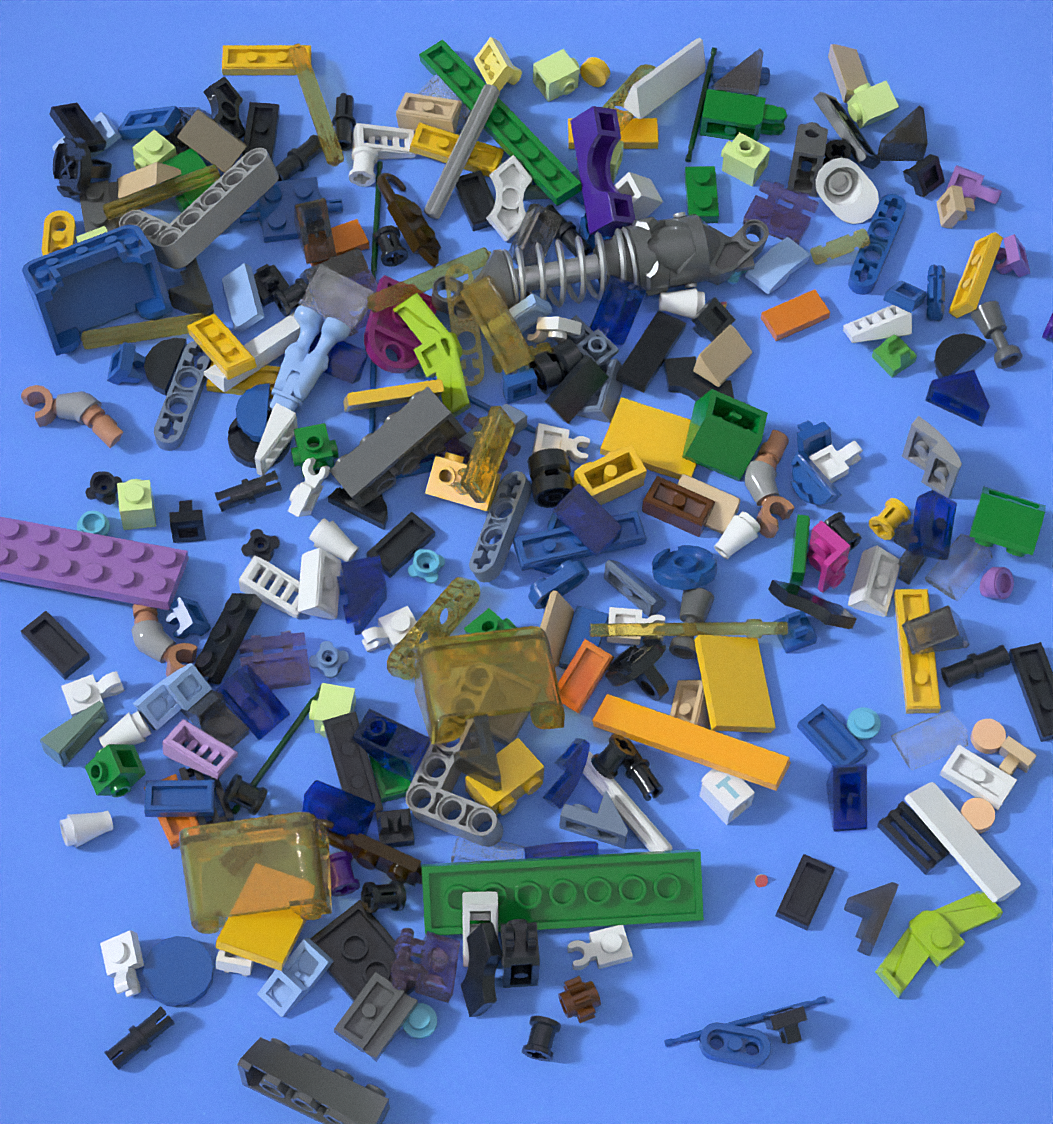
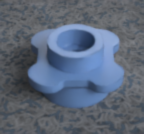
(331, 668)

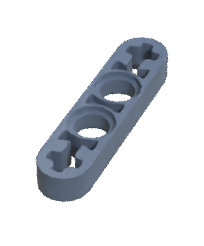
(178, 393)
(514, 494)

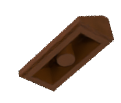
(677, 506)

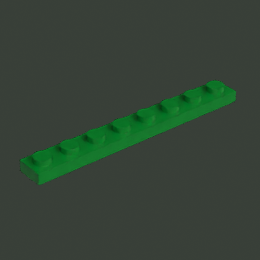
(503, 125)

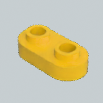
(56, 240)

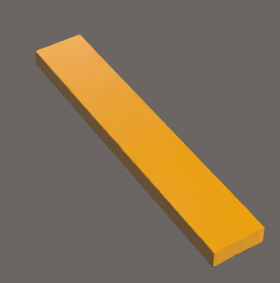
(692, 742)

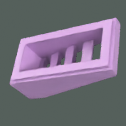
(196, 737)

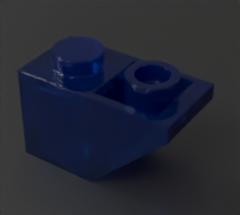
(365, 591)
(392, 744)

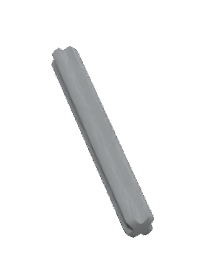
(461, 151)

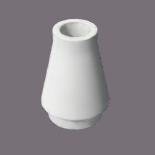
(682, 302)
(739, 533)
(333, 540)
(129, 730)
(83, 827)

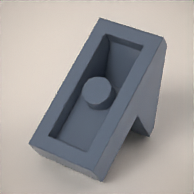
(602, 826)

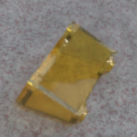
(486, 675)
(256, 868)

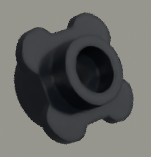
(100, 480)
(257, 537)

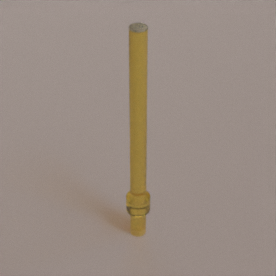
(751, 628)

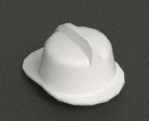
(847, 190)

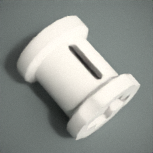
(363, 166)

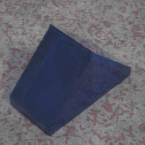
(960, 395)
(848, 797)

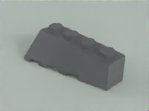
(397, 447)
(309, 1087)

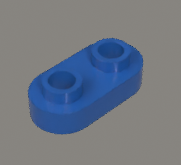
(568, 576)
(734, 1042)

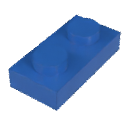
(142, 122)

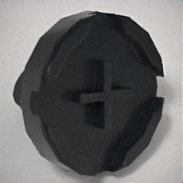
(75, 167)
(638, 665)

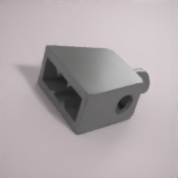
(809, 147)

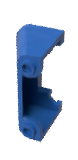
(95, 285)

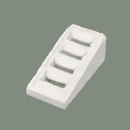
(370, 133)
(880, 325)
(275, 437)
(267, 572)
(477, 907)

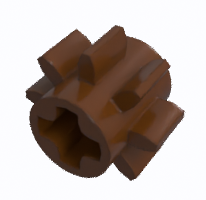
(579, 999)

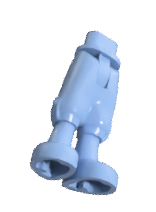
(302, 370)

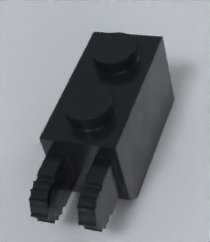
(520, 953)

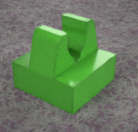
(894, 355)

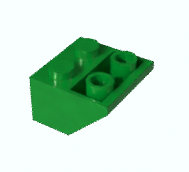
(724, 434)
(1007, 522)

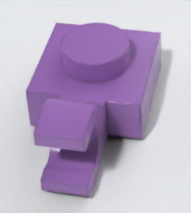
(972, 185)

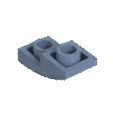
(592, 343)

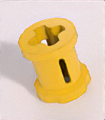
(890, 519)

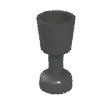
(992, 325)
(694, 609)

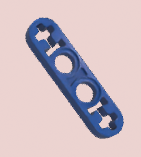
(878, 244)

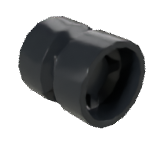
(555, 366)
(550, 476)

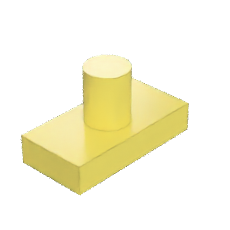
(496, 65)

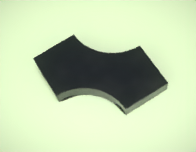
(225, 106)
(684, 380)
(825, 611)
(479, 981)

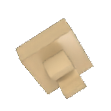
(953, 206)
(1015, 757)

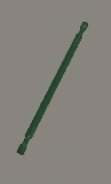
(701, 105)
(376, 221)
(280, 746)

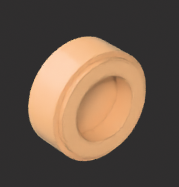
(988, 736)
(978, 814)

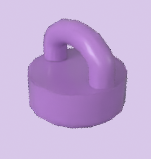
(997, 583)

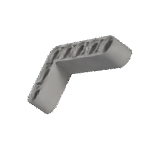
(210, 213)
(444, 801)

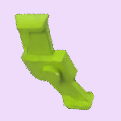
(438, 353)
(934, 937)

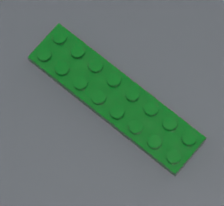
(569, 890)

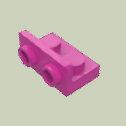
(828, 555)

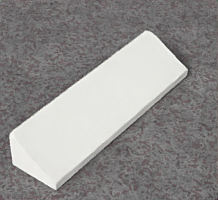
(666, 79)
(263, 348)
(963, 842)

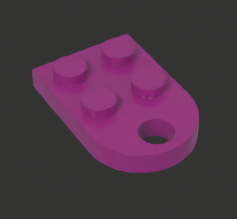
(389, 331)

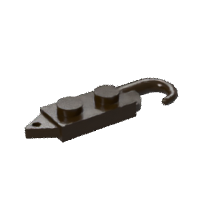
(409, 220)
(374, 854)

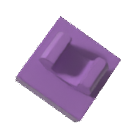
(1015, 257)

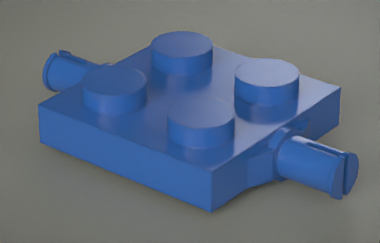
(276, 207)

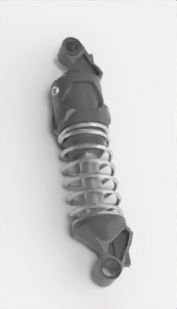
(645, 253)

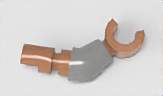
(73, 406)
(762, 485)
(155, 643)

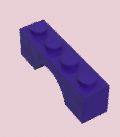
(594, 139)

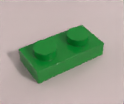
(702, 192)

